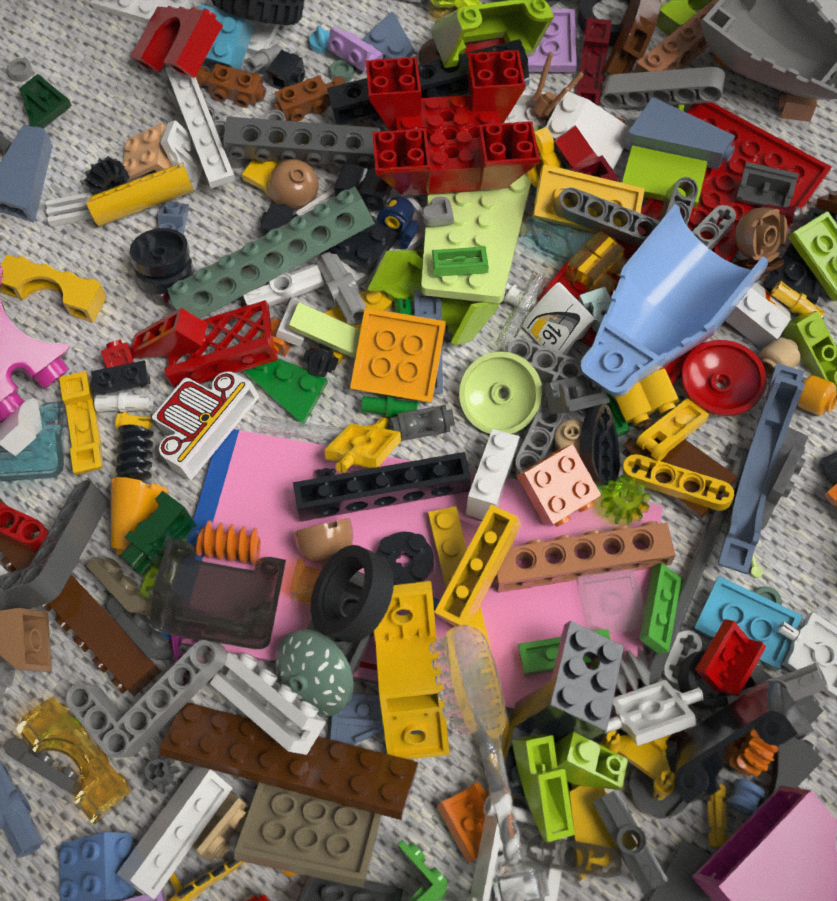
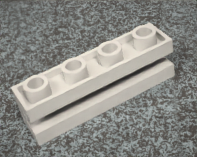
(269, 704)
(174, 831)

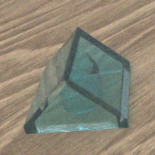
(558, 239)

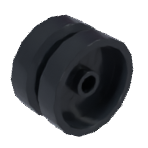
(160, 259)

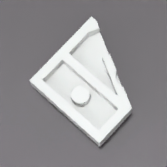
(180, 148)

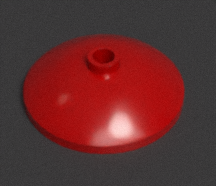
(728, 365)

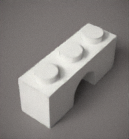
(492, 473)

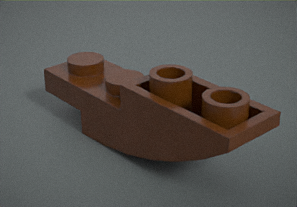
(635, 36)

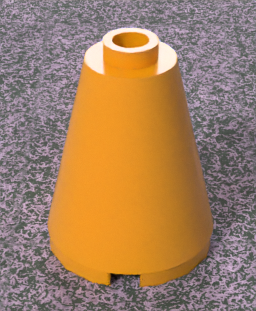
(130, 505)

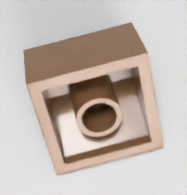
(25, 639)

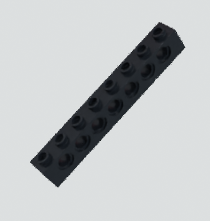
(352, 103)

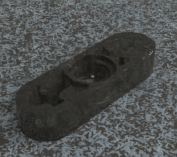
(596, 869)

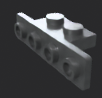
(788, 462)

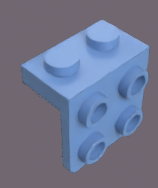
(91, 868)

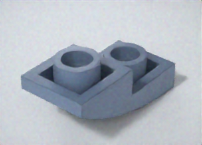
(173, 216)

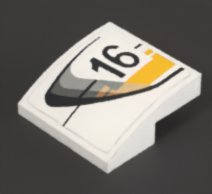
(558, 320)

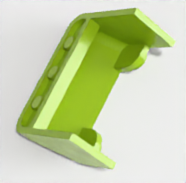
(402, 274)

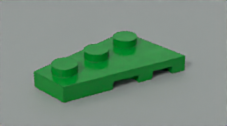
(289, 386)

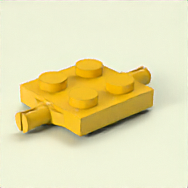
(363, 445)

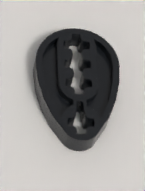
(600, 445)

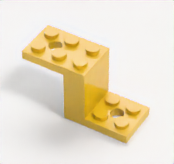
(407, 675)

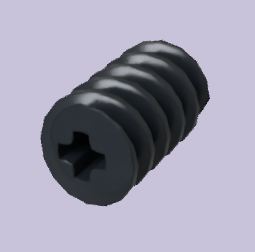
(133, 453)

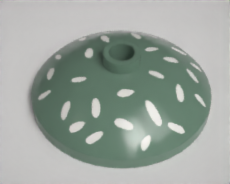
(315, 671)

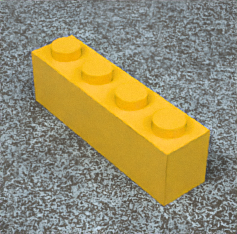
(478, 567)

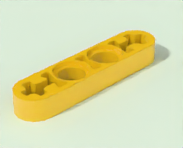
(679, 477)

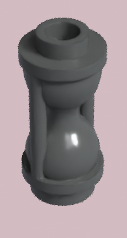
(409, 425)

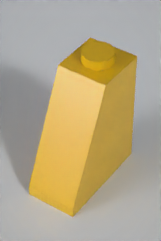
(589, 827)

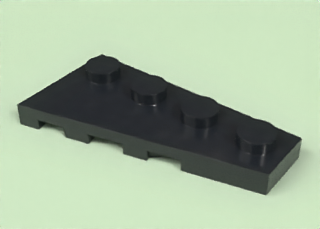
(795, 271)

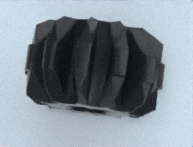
(105, 175)

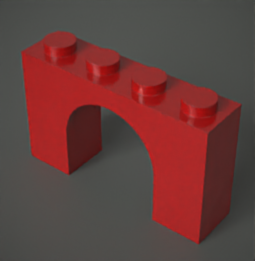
(177, 39)

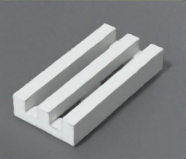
(68, 204)

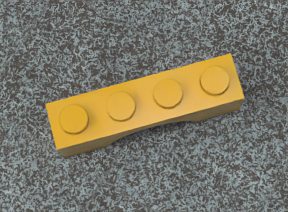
(80, 296)

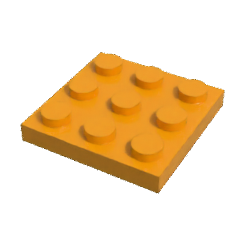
(398, 355)

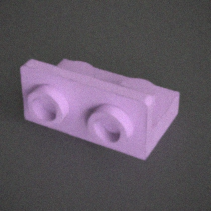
(352, 48)

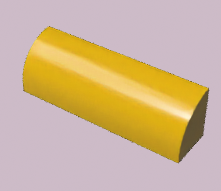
(139, 194)

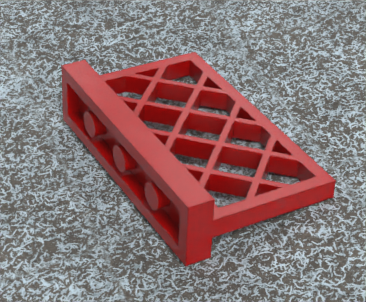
(232, 359)

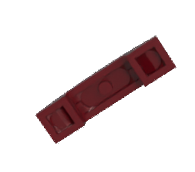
(594, 59)

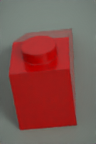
(170, 336)

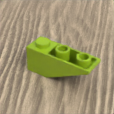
(814, 344)

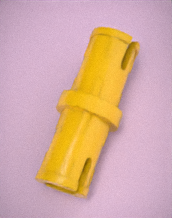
(795, 301)

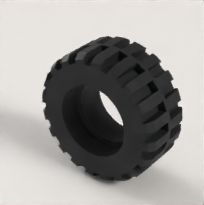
(265, 11)

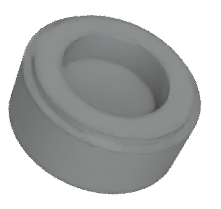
(20, 70)

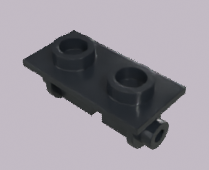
(120, 378)

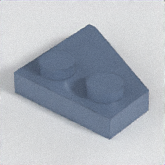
(390, 38)
(358, 720)

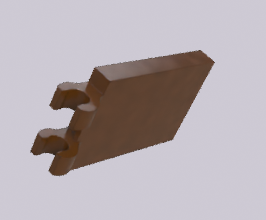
(687, 457)

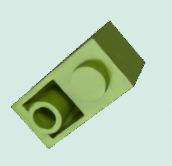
(590, 763)

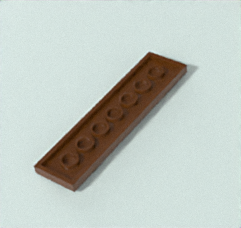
(327, 772)

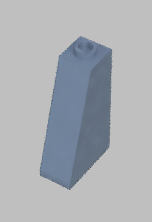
(679, 133)
(24, 173)

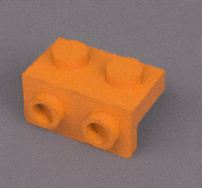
(466, 819)

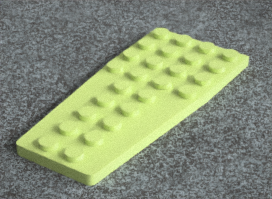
(480, 220)

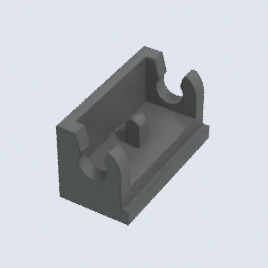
(766, 186)
(573, 394)

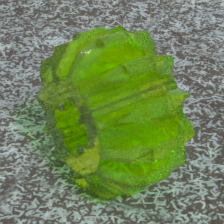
(632, 493)

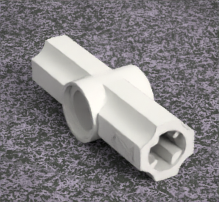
(296, 283)

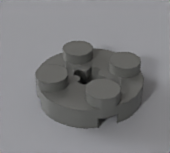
(641, 793)

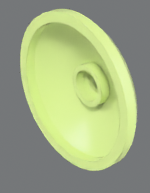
(481, 392)

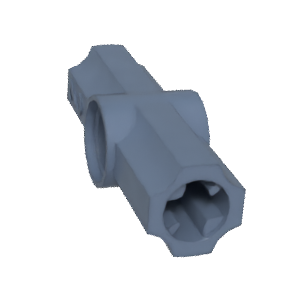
(16, 817)

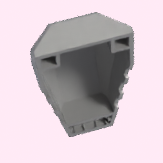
(777, 44)

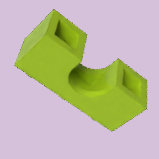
(677, 12)

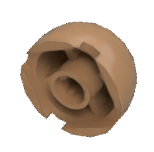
(293, 184)
(761, 233)
(324, 540)

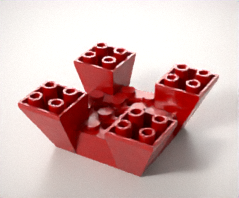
(451, 139)

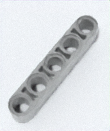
(669, 86)

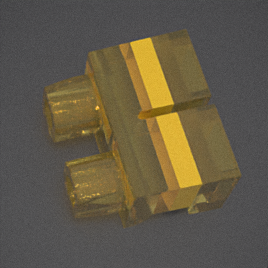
(596, 262)

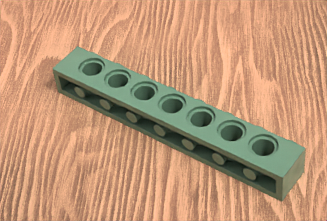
(284, 256)

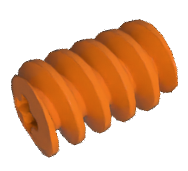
(229, 543)

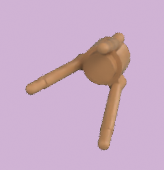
(547, 102)

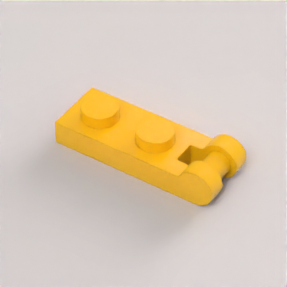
(672, 429)

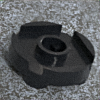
(414, 547)

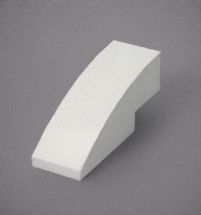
(21, 427)

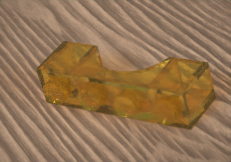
(53, 729)

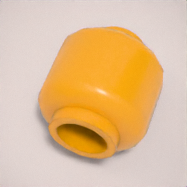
(818, 396)

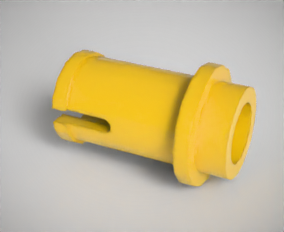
(125, 419)

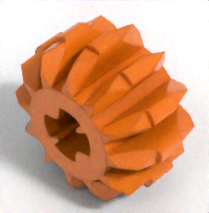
(750, 754)

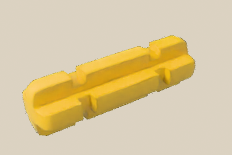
(717, 818)

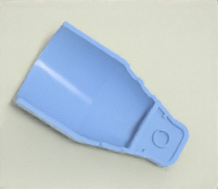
(664, 305)

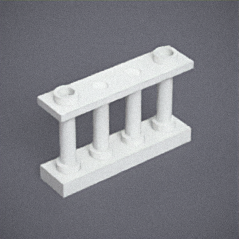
(488, 852)

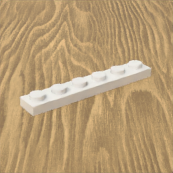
(201, 129)

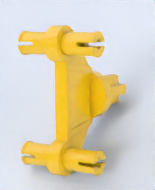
(647, 757)

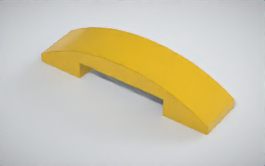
(82, 422)

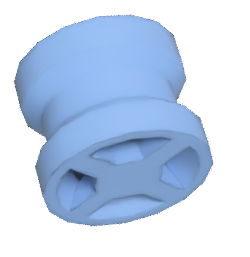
(745, 797)

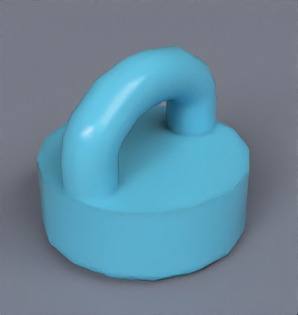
(319, 40)

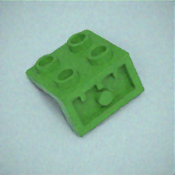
(433, 877)

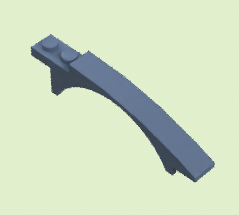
(770, 430)

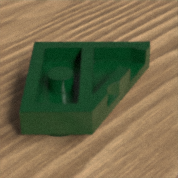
(43, 101)

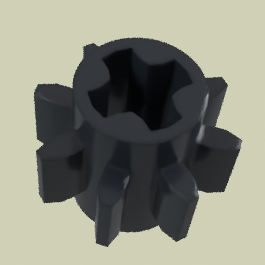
(320, 360)

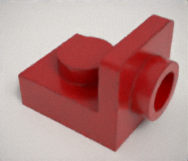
(117, 354)

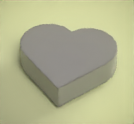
(438, 212)

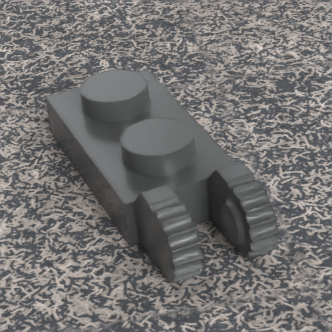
(138, 629)
(42, 765)

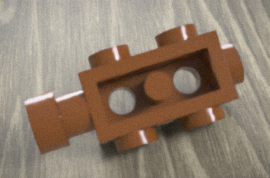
(232, 84)
(305, 98)

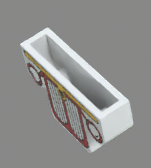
(201, 419)

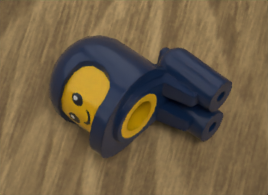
(399, 217)

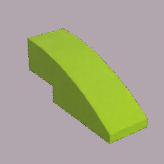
(544, 786)

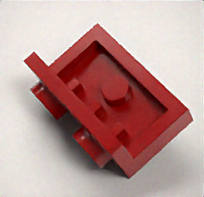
(730, 659)

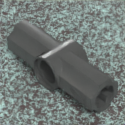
(640, 862)

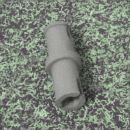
(262, 59)

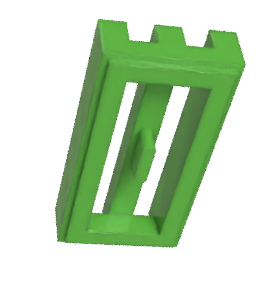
(460, 264)

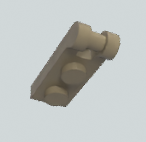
(120, 585)

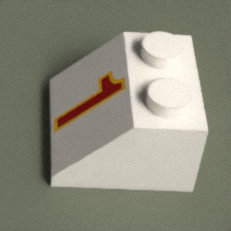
(759, 316)

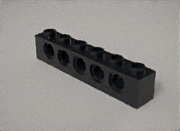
(382, 486)

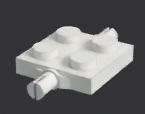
(811, 644)
(653, 712)

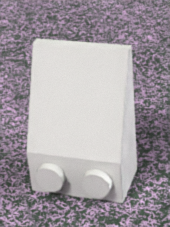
(600, 129)

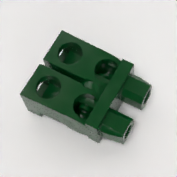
(151, 535)

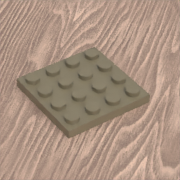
(308, 836)

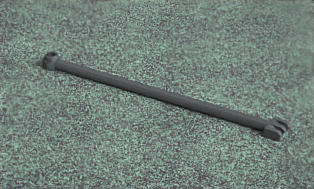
(696, 568)

